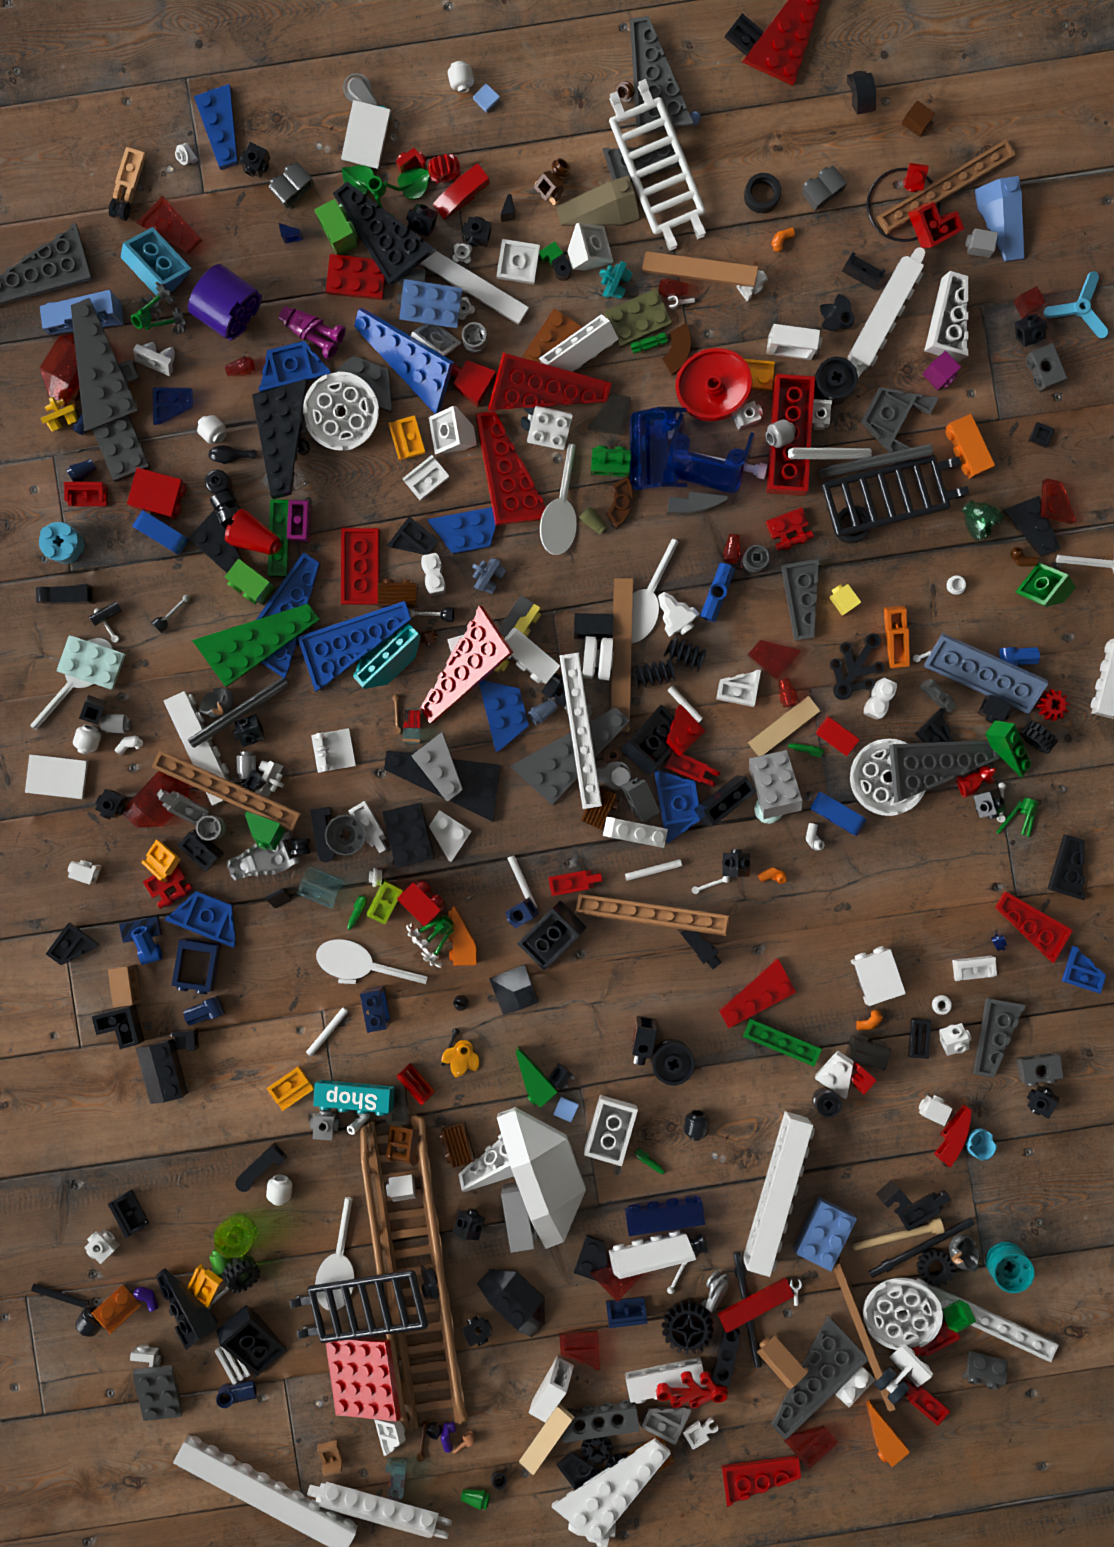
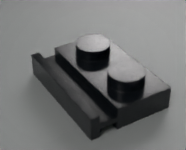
(744, 34)

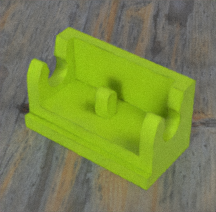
(384, 902)

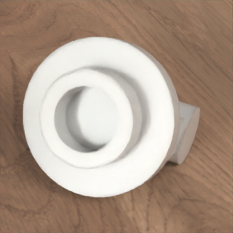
(185, 154)

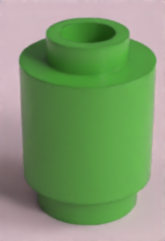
(218, 1263)

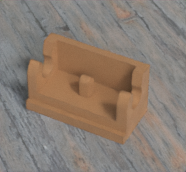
(124, 986)

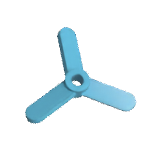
(1073, 308)

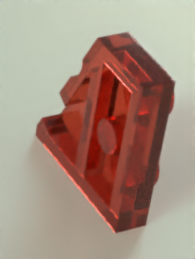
(1055, 502)
(772, 657)
(612, 1284)
(581, 1346)
(811, 1444)

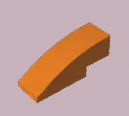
(897, 636)

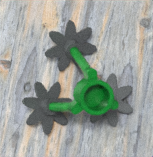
(144, 315)

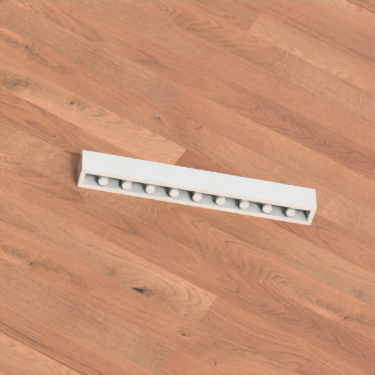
(265, 1493)

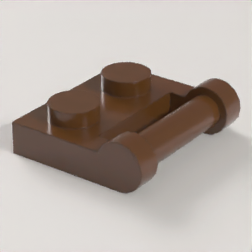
(403, 1138)

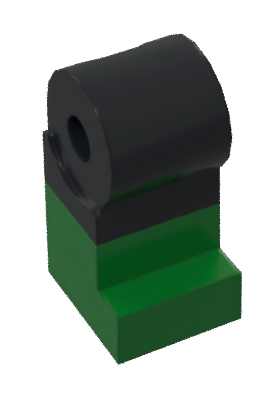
(557, 260)

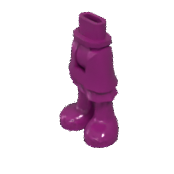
(305, 325)

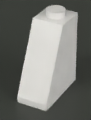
(552, 1389)

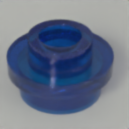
(999, 942)

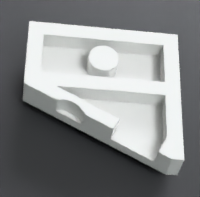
(836, 1074)

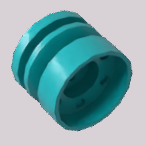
(1012, 1277)

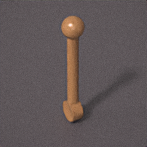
(397, 730)

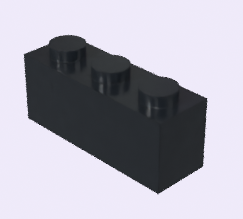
(725, 800)

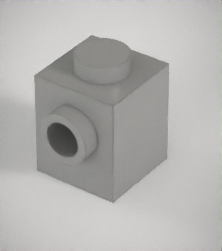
(981, 243)

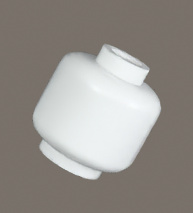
(460, 76)
(211, 429)
(87, 739)
(279, 1189)

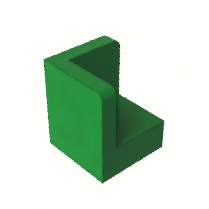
(958, 1316)

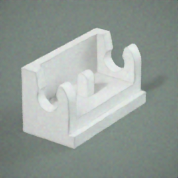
(974, 968)

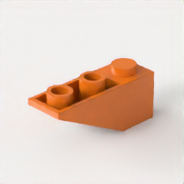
(464, 945)

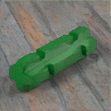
(649, 343)

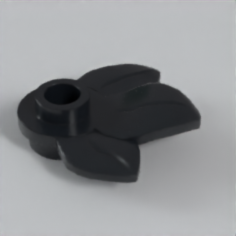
(835, 312)
(429, 1287)

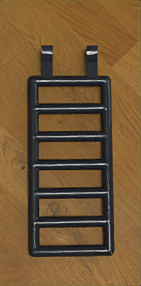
(880, 473)
(355, 1333)

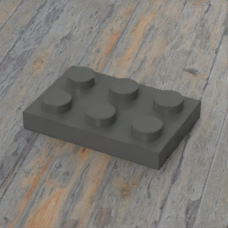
(121, 448)
(158, 1393)

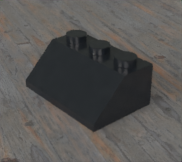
(162, 1071)

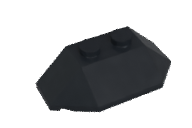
(514, 1299)

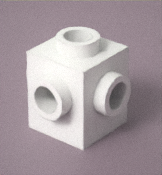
(955, 1039)
(101, 1245)

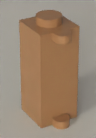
(781, 1361)

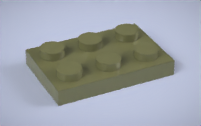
(638, 317)

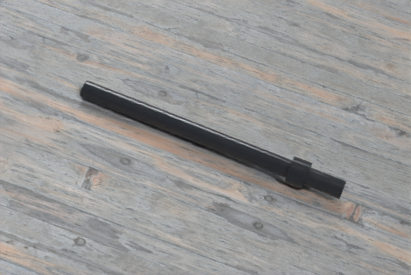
(887, 1265)
(740, 1273)

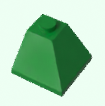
(1046, 586)

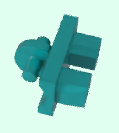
(619, 273)

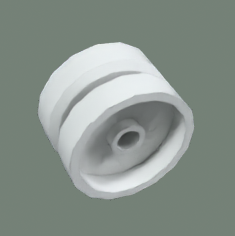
(599, 658)

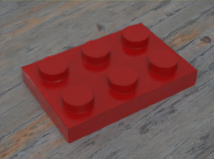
(354, 277)

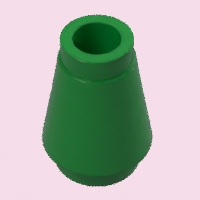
(476, 1498)

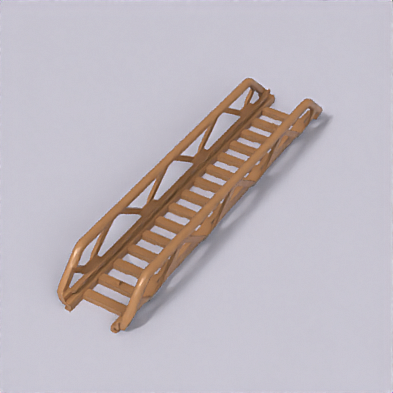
(383, 1240)

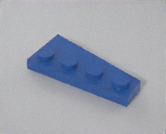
(217, 116)

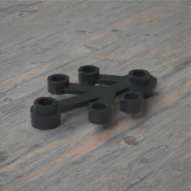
(854, 669)

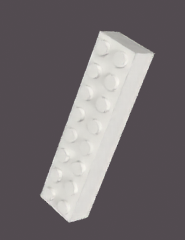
(777, 1194)

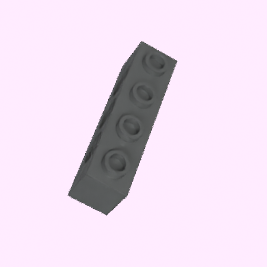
(607, 1427)

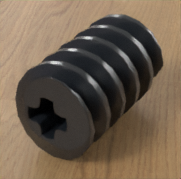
(686, 653)
(654, 673)

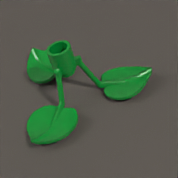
(412, 182)

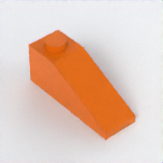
(889, 1444)

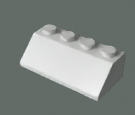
(651, 1254)

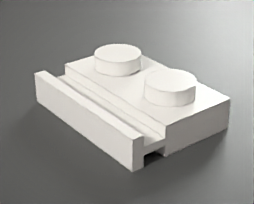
(426, 478)

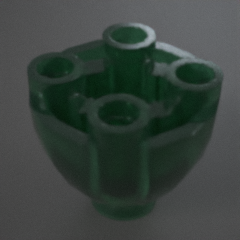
(980, 518)

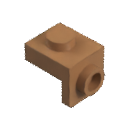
(330, 1457)

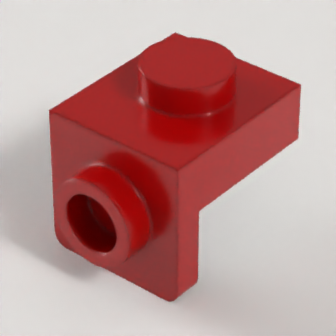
(408, 159)
(915, 177)

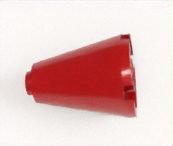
(251, 534)

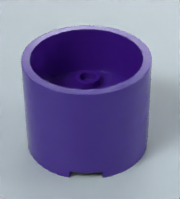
(224, 302)

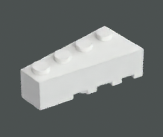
(950, 318)

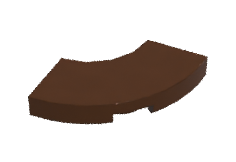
(679, 349)
(622, 502)

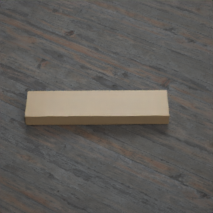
(783, 726)
(546, 1439)

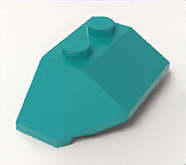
(388, 658)

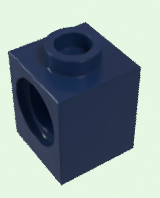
(526, 907)

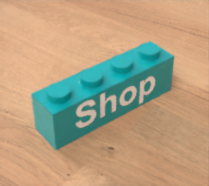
(354, 1096)

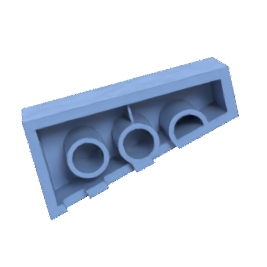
(57, 316)

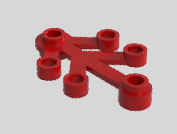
(717, 1393)

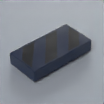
(152, 923)

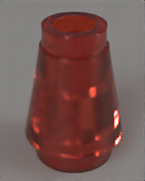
(672, 287)
(241, 366)
(732, 549)
(787, 694)

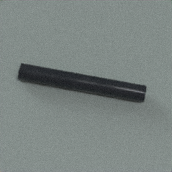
(59, 1296)

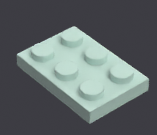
(91, 662)

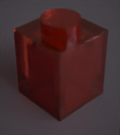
(1029, 302)

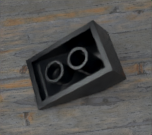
(648, 744)
(552, 935)
(250, 1340)

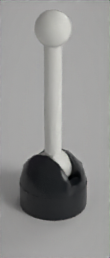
(446, 614)

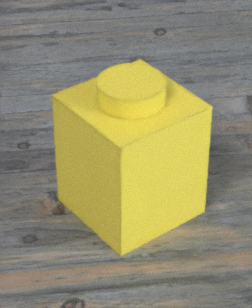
(844, 598)

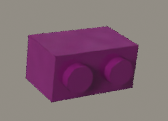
(942, 371)
(299, 521)

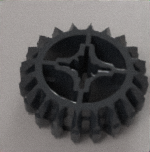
(679, 1326)

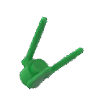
(1029, 809)

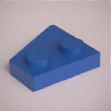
(1082, 972)

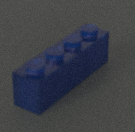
(664, 1216)

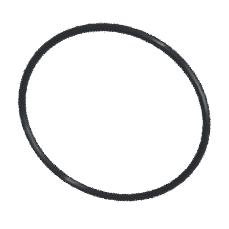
(868, 207)

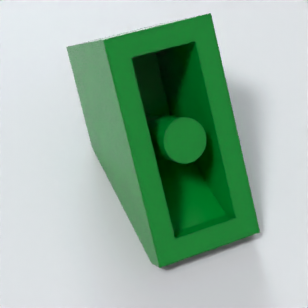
(264, 831)

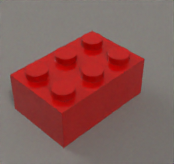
(421, 901)

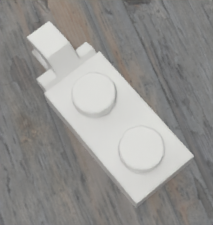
(374, 832)

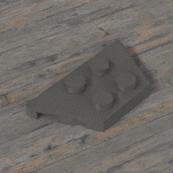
(374, 375)

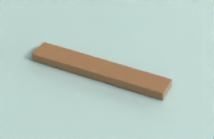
(700, 269)

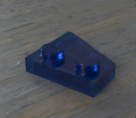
(170, 403)

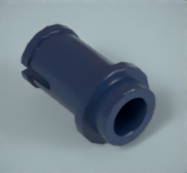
(79, 426)

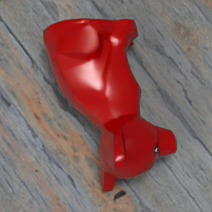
(972, 783)

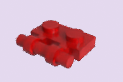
(786, 524)
(156, 887)

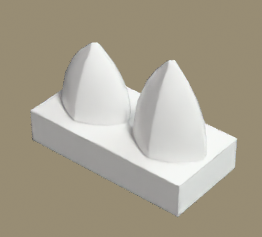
(149, 357)
(855, 1386)

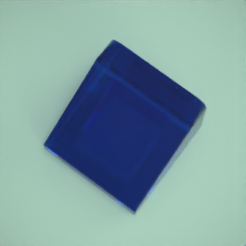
(290, 234)

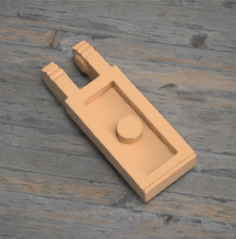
(129, 173)

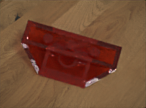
(60, 369)
(146, 808)

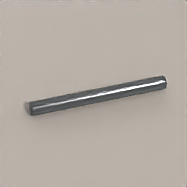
(875, 461)
(238, 712)

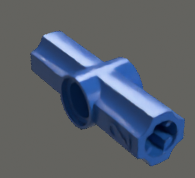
(722, 581)

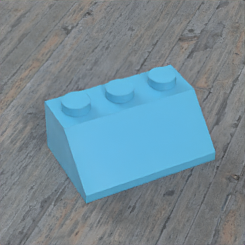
(154, 260)

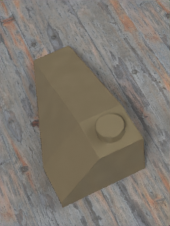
(605, 205)

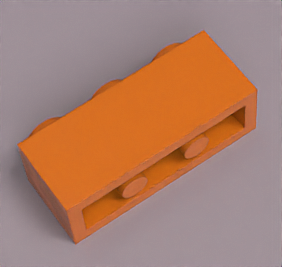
(969, 446)

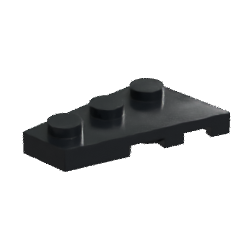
(211, 540)
(1068, 868)
(576, 1470)

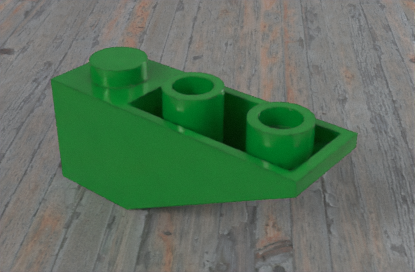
(1009, 746)

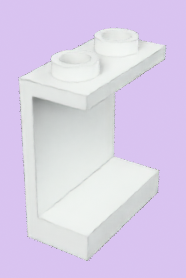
(878, 976)

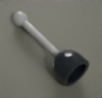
(161, 622)

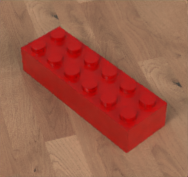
(793, 402)

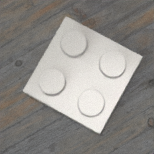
(518, 261)

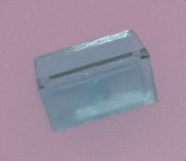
(320, 887)

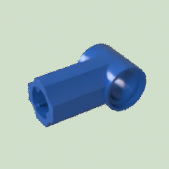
(1021, 656)
(147, 949)

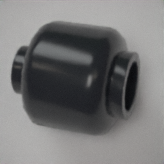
(217, 481)
(696, 1125)
(86, 1323)

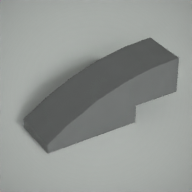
(695, 504)

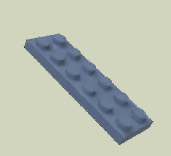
(985, 673)

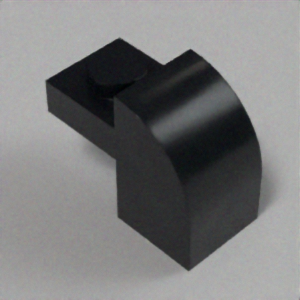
(863, 91)

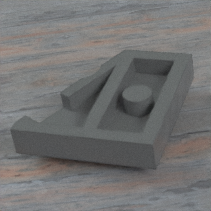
(935, 693)

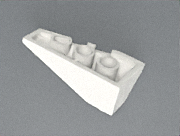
(488, 1169)

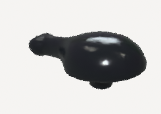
(226, 454)

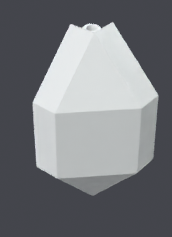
(544, 1173)

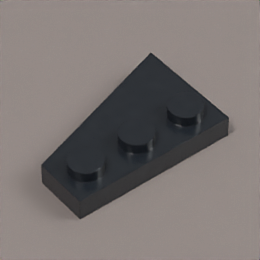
(1035, 528)

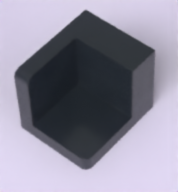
(186, 1039)

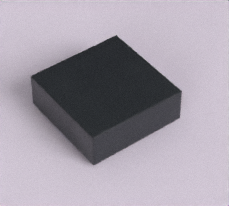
(1041, 434)

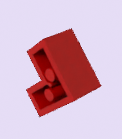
(932, 228)

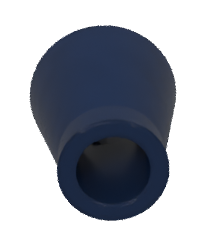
(80, 470)

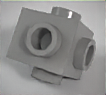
(322, 1131)

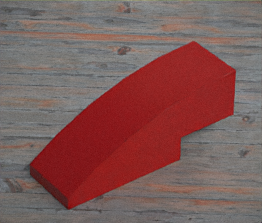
(461, 191)
(955, 1136)

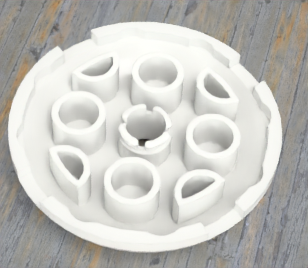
(323, 405)
(869, 784)
(894, 1328)

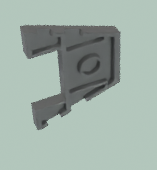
(888, 413)

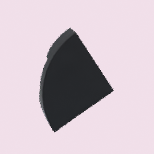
(254, 781)

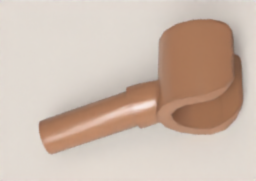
(468, 1438)

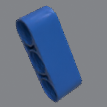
(160, 532)
(838, 813)

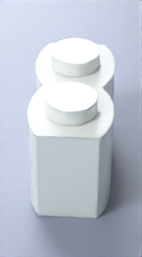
(433, 569)
(879, 702)

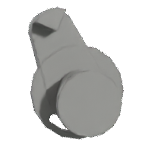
(359, 89)
(614, 775)
(718, 1289)

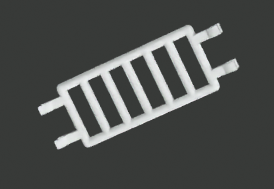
(650, 103)

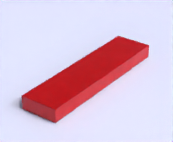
(755, 1305)

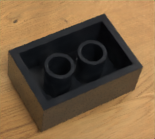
(408, 835)

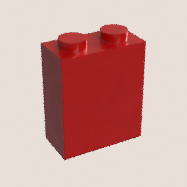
(156, 493)

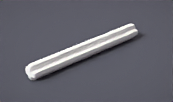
(829, 453)

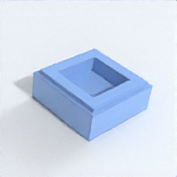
(486, 98)
(566, 1109)

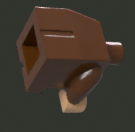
(550, 187)

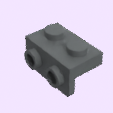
(985, 1370)

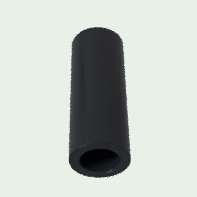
(105, 613)

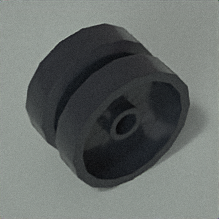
(844, 377)
(674, 1073)

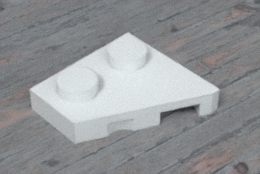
(739, 689)
(449, 834)
(390, 1435)

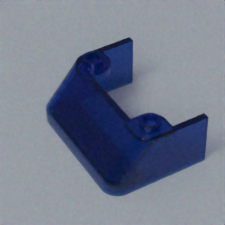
(650, 449)
(705, 470)

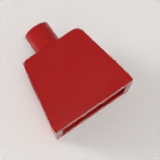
(473, 381)

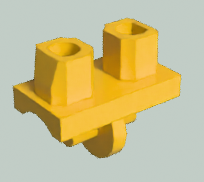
(52, 419)

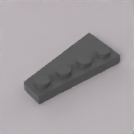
(618, 168)
(801, 594)
(996, 1029)

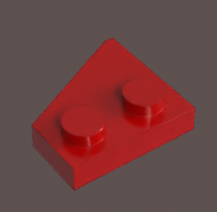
(684, 731)

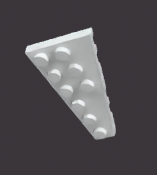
(607, 1495)

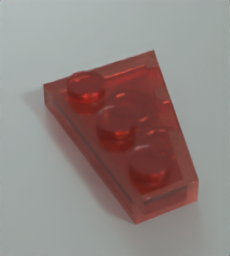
(170, 225)

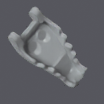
(262, 862)

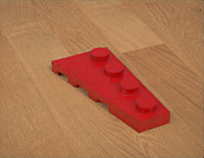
(1038, 928)
(764, 991)

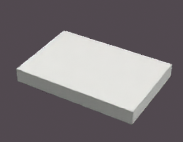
(366, 134)
(56, 776)

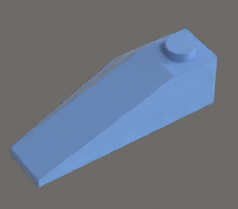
(1002, 210)

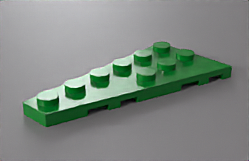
(245, 646)

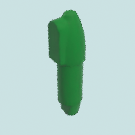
(811, 750)
(358, 908)
(644, 1157)

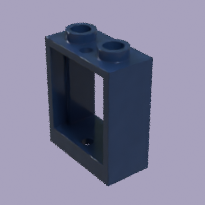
(212, 948)
(376, 1002)

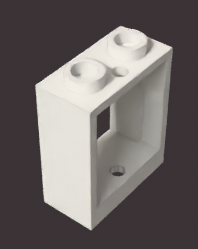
(793, 342)

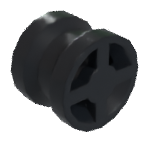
(119, 209)
(300, 846)
(698, 1245)

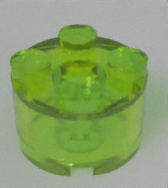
(236, 1247)

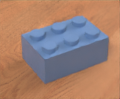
(430, 303)
(824, 1233)

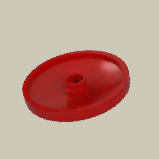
(714, 384)

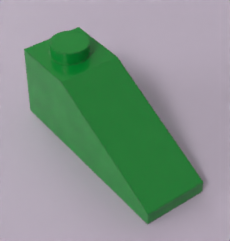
(536, 1083)

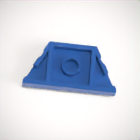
(290, 365)
(466, 530)
(504, 712)
(677, 803)
(206, 917)

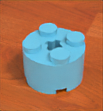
(52, 536)

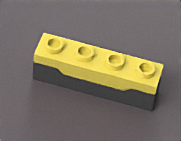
(520, 617)

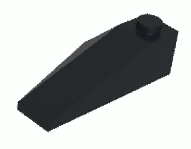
(192, 1317)

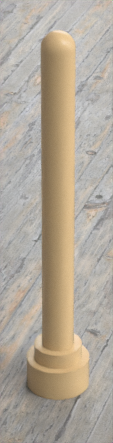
(934, 1226)

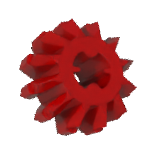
(444, 168)
(1059, 707)

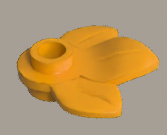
(461, 1061)

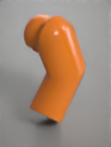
(780, 237)
(774, 874)
(870, 1024)

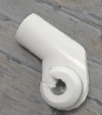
(358, 1123)

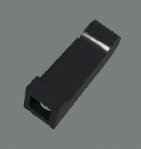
(65, 594)
(319, 823)
(248, 1176)
(725, 1357)

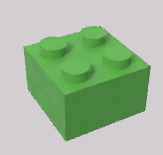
(337, 227)
(245, 579)

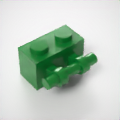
(610, 461)

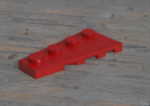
(758, 1476)

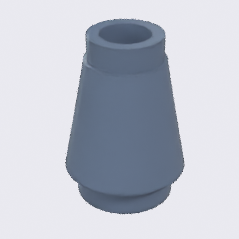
(541, 712)

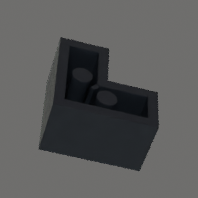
(124, 1023)

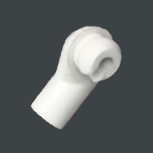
(130, 741)
(812, 839)

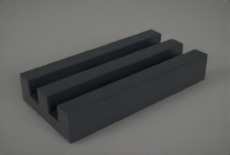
(925, 1055)

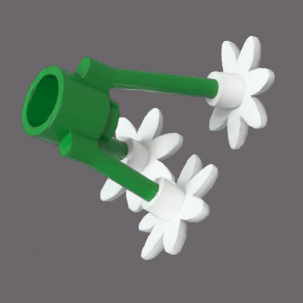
(444, 925)

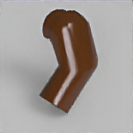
(1020, 559)

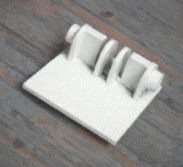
(333, 750)

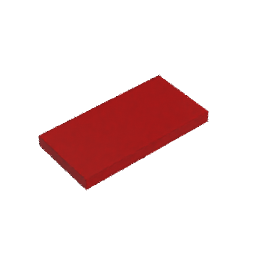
(360, 566)

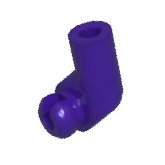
(147, 1296)
(445, 1436)

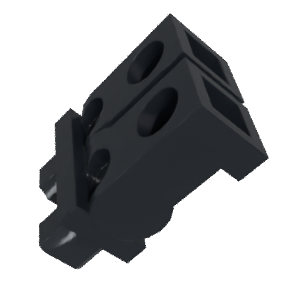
(705, 951)

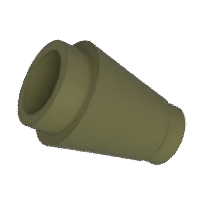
(593, 520)

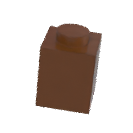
(919, 119)

